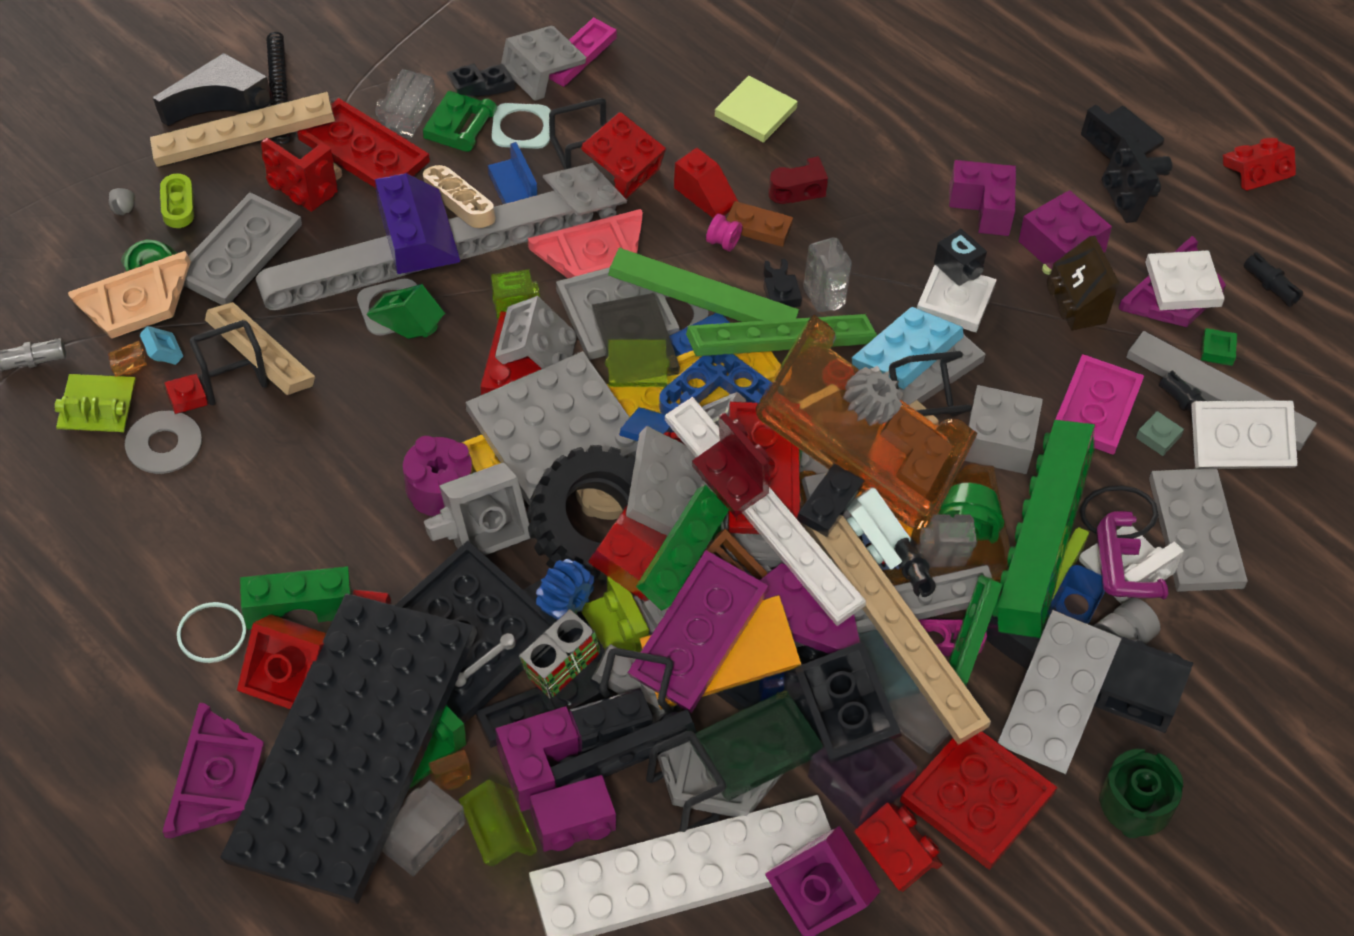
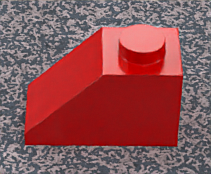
(703, 183)

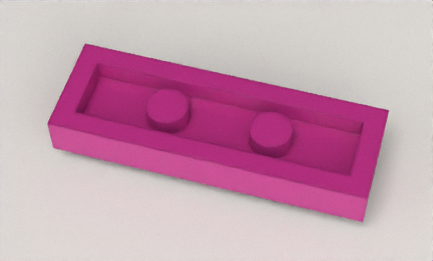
(590, 41)

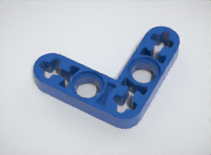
(713, 377)

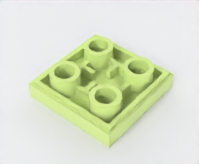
(756, 108)

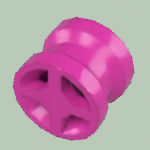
(724, 232)

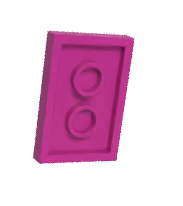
(1102, 397)

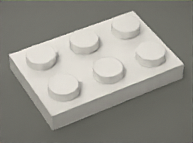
(1244, 434)

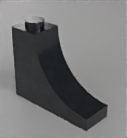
(213, 87)

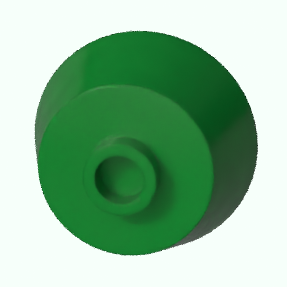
(981, 504)

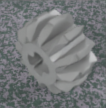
(873, 395)

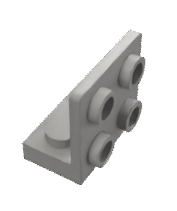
(536, 55)
(535, 332)

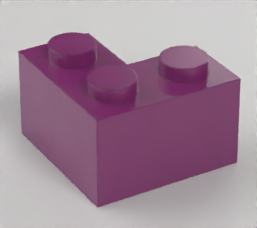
(985, 189)
(531, 748)

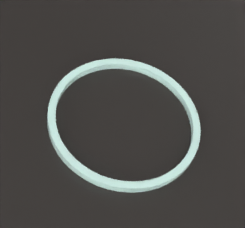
(216, 659)

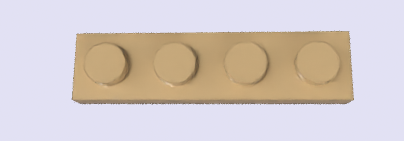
(279, 364)

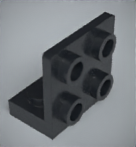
(1107, 130)

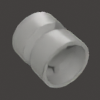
(1132, 620)

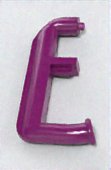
(1111, 564)

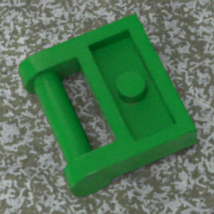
(452, 116)

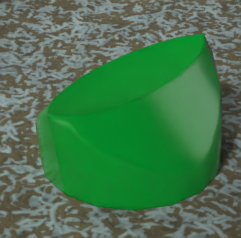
(145, 252)

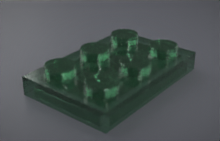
(759, 744)

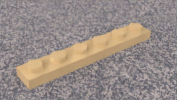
(242, 129)

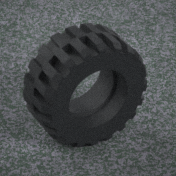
(568, 474)

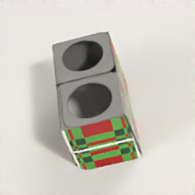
(564, 666)

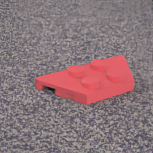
(588, 245)

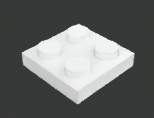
(1184, 280)
(955, 303)

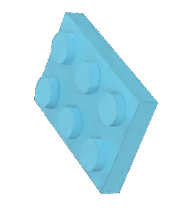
(909, 335)

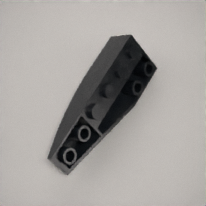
(1138, 686)

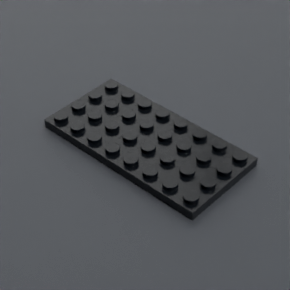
(350, 747)

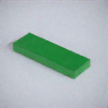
(974, 626)

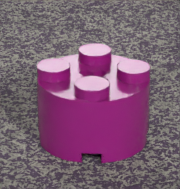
(431, 464)

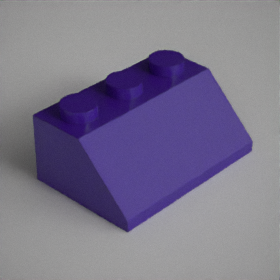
(415, 223)

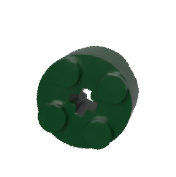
(1141, 793)

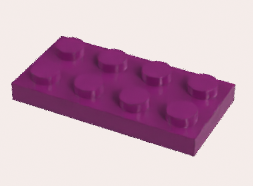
(700, 629)

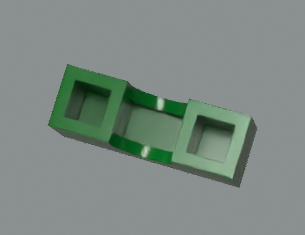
(282, 592)

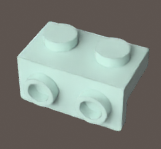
(875, 520)

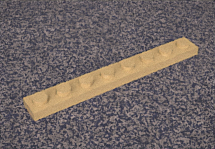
(904, 633)

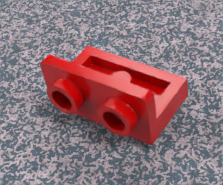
(1262, 162)
(898, 845)

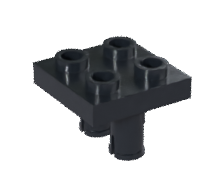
(1133, 177)

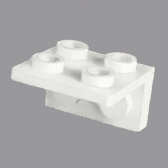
(1146, 567)

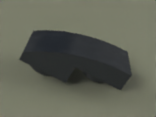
(472, 82)

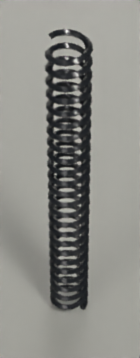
(272, 83)

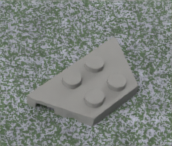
(688, 777)

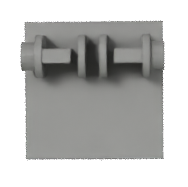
(586, 190)

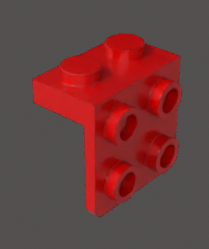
(305, 180)

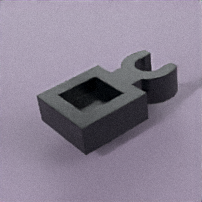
(780, 286)

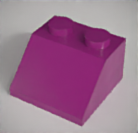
(823, 883)

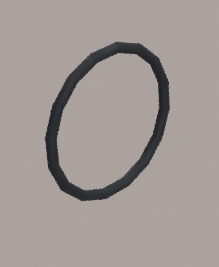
(1124, 488)

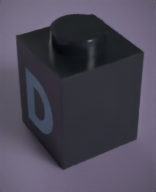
(960, 257)

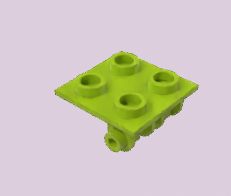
(95, 403)

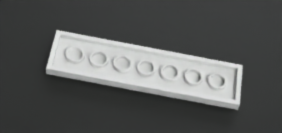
(673, 870)

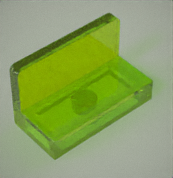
(496, 822)

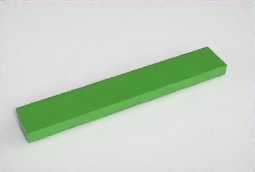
(696, 289)
(773, 334)

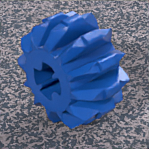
(564, 588)

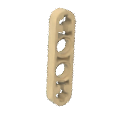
(461, 197)

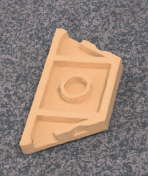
(134, 297)

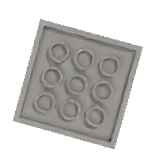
(548, 417)

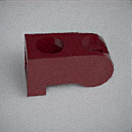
(798, 183)

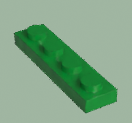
(682, 548)

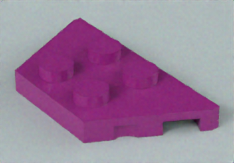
(1144, 302)
(805, 616)
(214, 774)

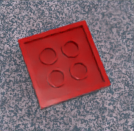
(978, 796)

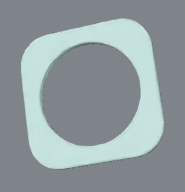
(504, 109)

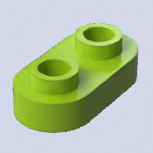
(177, 200)

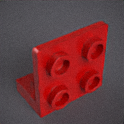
(625, 153)

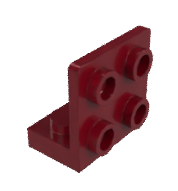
(734, 467)

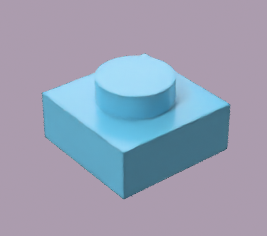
(161, 345)

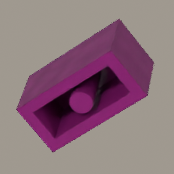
(573, 814)

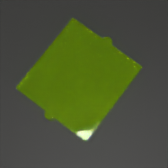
(637, 363)

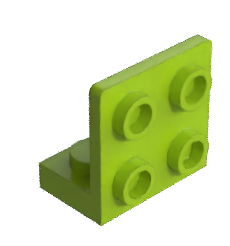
(616, 618)

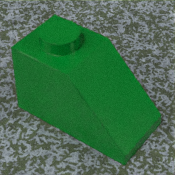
(408, 312)

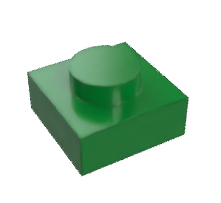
(1219, 346)

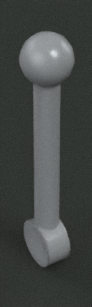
(507, 642)

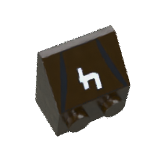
(1084, 285)

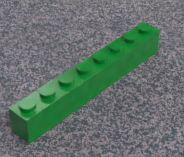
(1045, 529)

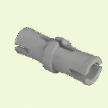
(32, 354)

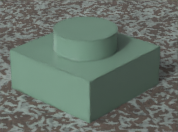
(1159, 433)

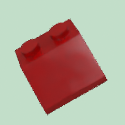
(627, 552)
(278, 659)

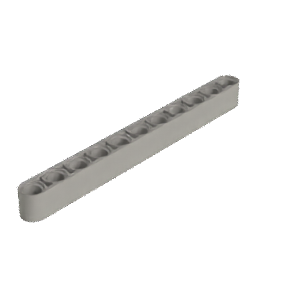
(373, 262)

